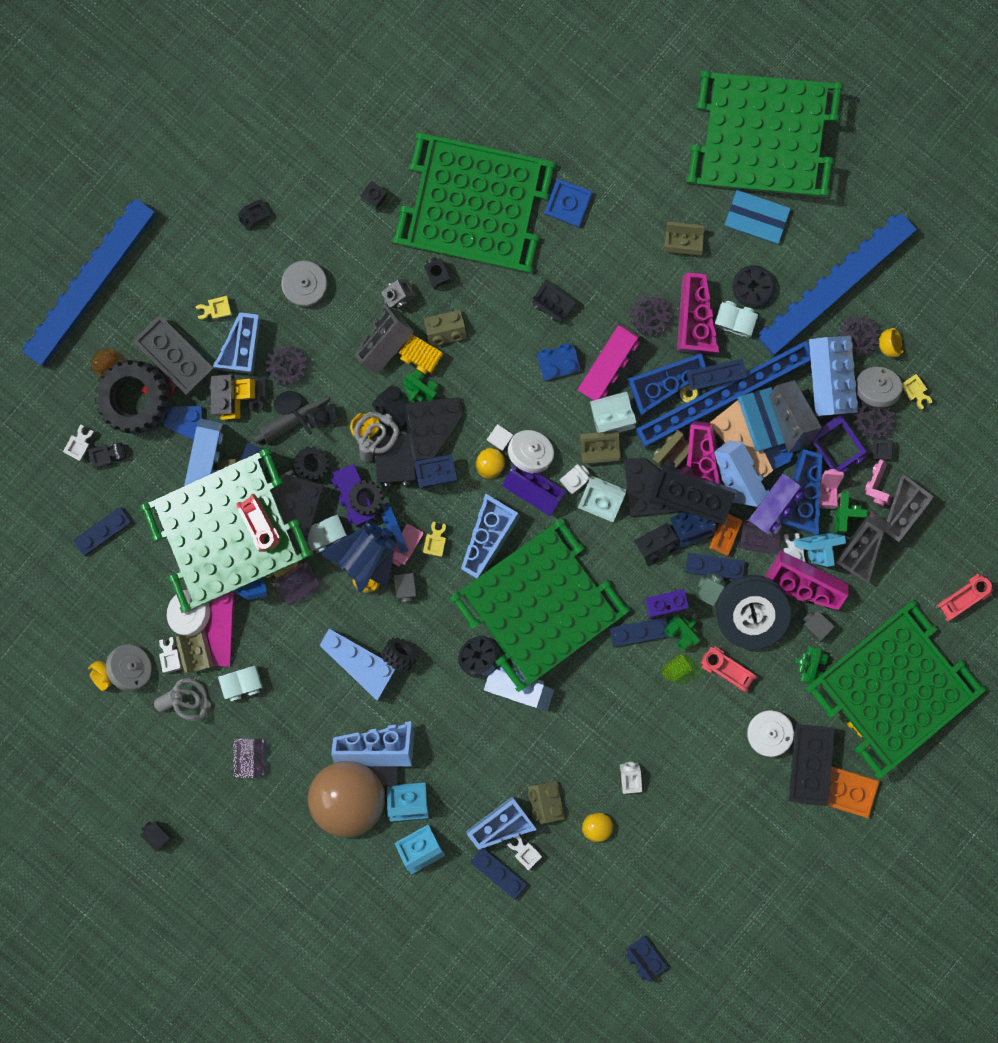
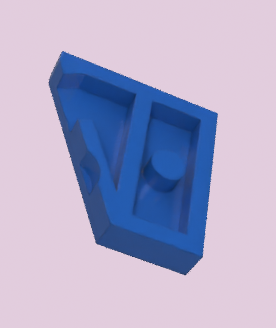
(183, 420)
(392, 525)

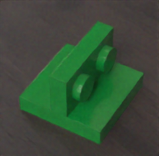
(845, 513)

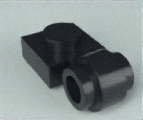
(101, 455)

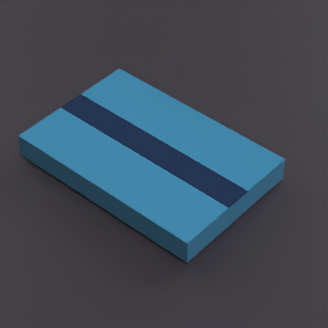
(757, 217)
(761, 419)

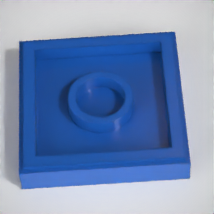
(568, 203)

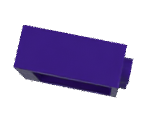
(826, 429)
(674, 601)

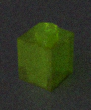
(675, 668)

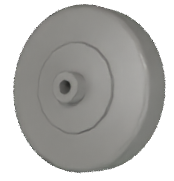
(304, 283)
(879, 386)
(128, 667)

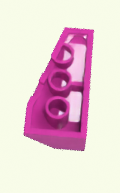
(220, 629)

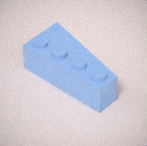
(204, 450)
(491, 531)
(361, 664)
(377, 748)

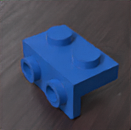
(558, 361)

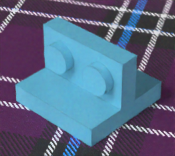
(820, 547)
(407, 802)
(419, 849)

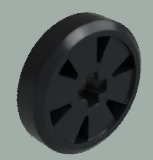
(761, 294)
(471, 649)

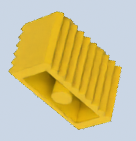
(420, 354)

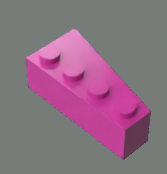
(696, 325)
(609, 361)
(701, 452)
(807, 582)

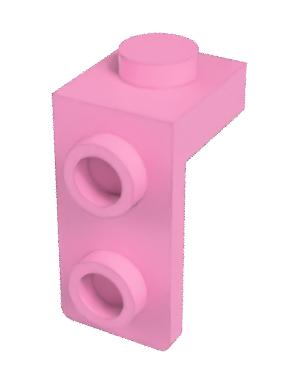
(828, 486)
(878, 497)
(411, 537)

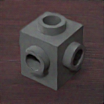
(398, 294)

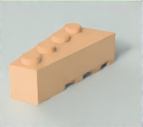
(732, 427)

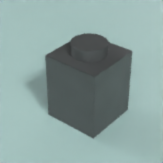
(405, 587)
(817, 625)

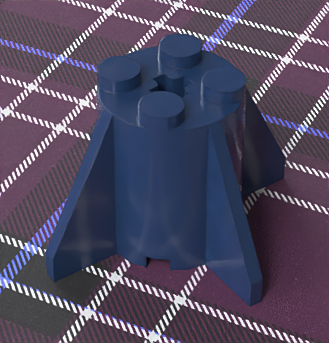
(364, 554)

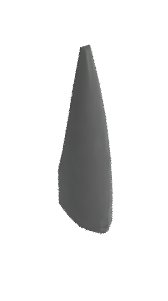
(282, 425)

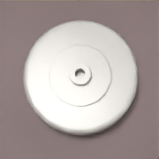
(530, 451)
(189, 622)
(770, 733)

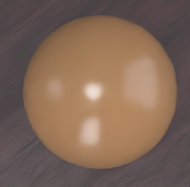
(346, 799)

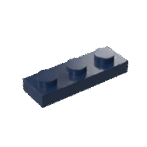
(716, 374)
(102, 531)
(708, 564)
(638, 632)
(498, 873)

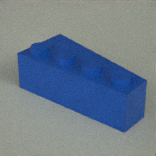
(658, 384)
(808, 475)

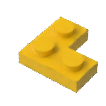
(243, 390)

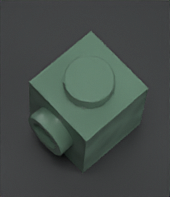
(710, 588)

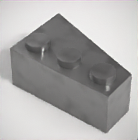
(384, 341)
(794, 416)
(905, 508)
(863, 547)

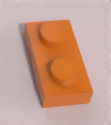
(725, 535)

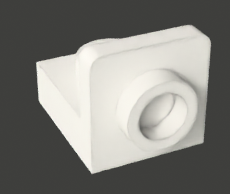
(575, 478)
(631, 777)

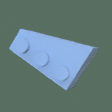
(240, 347)
(738, 473)
(533, 695)
(500, 824)

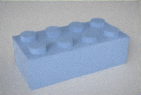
(833, 375)

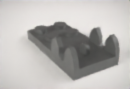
(173, 355)

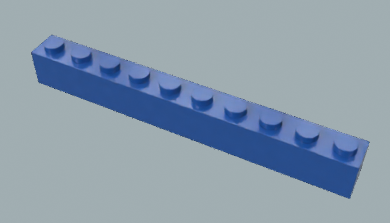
(89, 283)
(837, 284)
(724, 395)

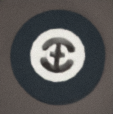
(772, 614)

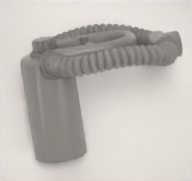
(368, 447)
(174, 699)

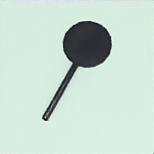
(288, 403)

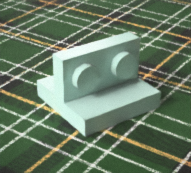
(613, 413)
(602, 498)

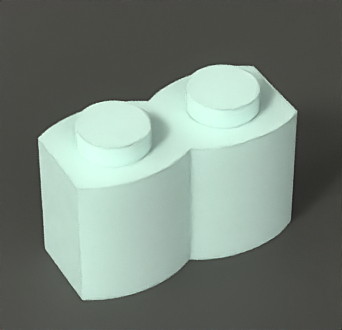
(735, 319)
(325, 533)
(240, 682)

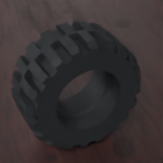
(110, 389)

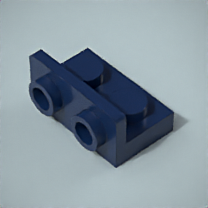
(645, 958)

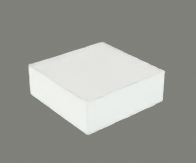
(499, 437)

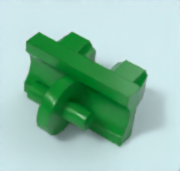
(417, 389)
(685, 630)
(809, 664)

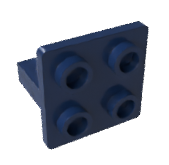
(692, 528)

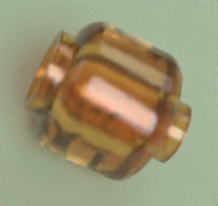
(102, 360)

